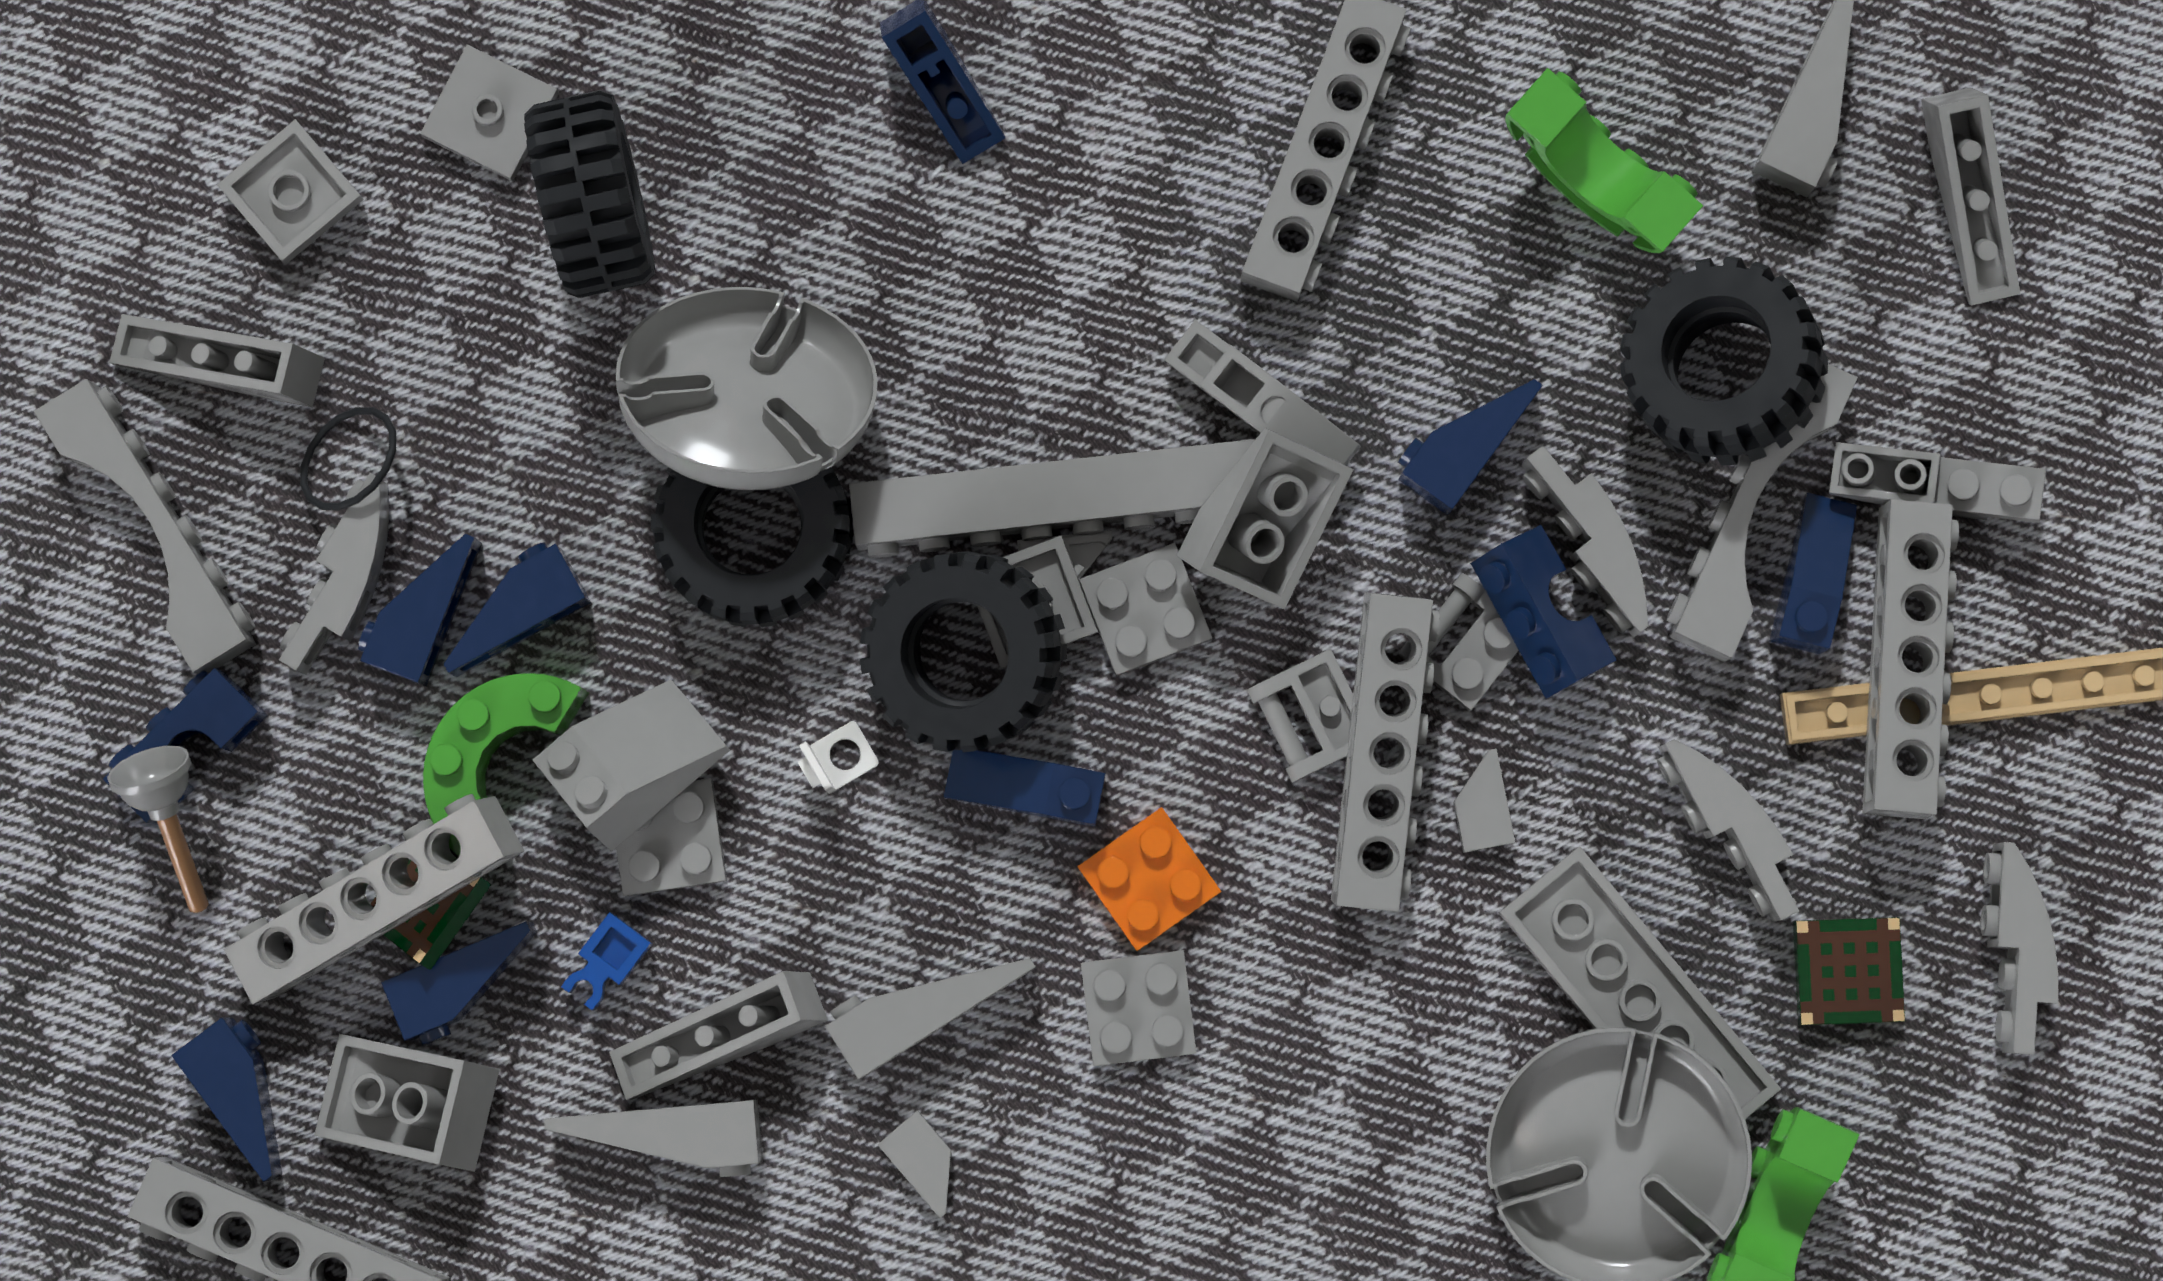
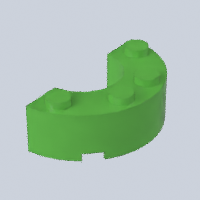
(1593, 172)
(480, 725)
(1783, 1194)

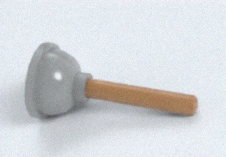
(154, 784)

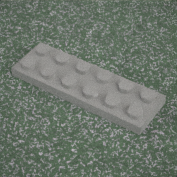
(1623, 973)

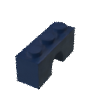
(1518, 585)
(211, 707)

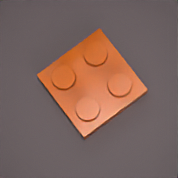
(1149, 879)

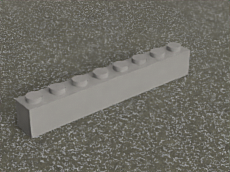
(1038, 498)

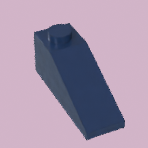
(941, 79)
(1459, 450)
(1815, 575)
(524, 603)
(416, 621)
(1025, 786)
(434, 998)
(234, 1085)

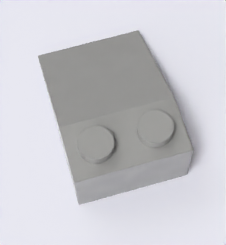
(1266, 517)
(630, 761)
(407, 1102)

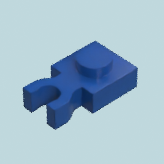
(610, 954)

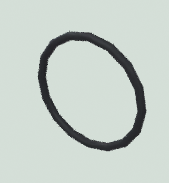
(320, 435)

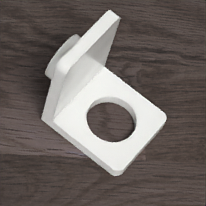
(818, 764)

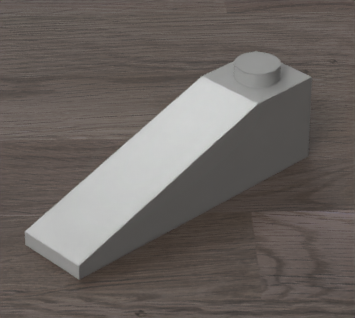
(1809, 121)
(1972, 192)
(218, 359)
(894, 1022)
(719, 1033)
(698, 1135)

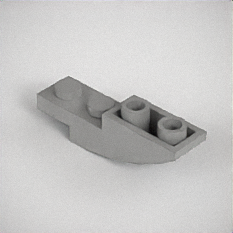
(1255, 394)
(1972, 487)
(356, 557)
(1607, 557)
(1722, 804)
(2022, 925)

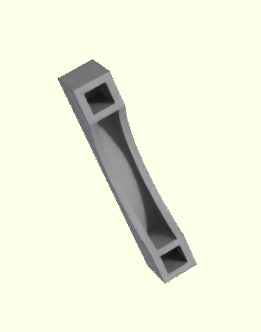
(1718, 600)
(200, 614)

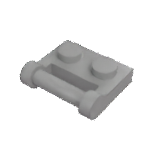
(1479, 654)
(1325, 704)

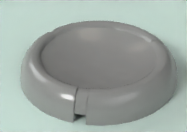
(745, 387)
(1619, 1157)

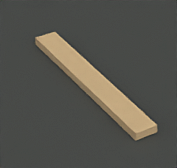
(1988, 695)

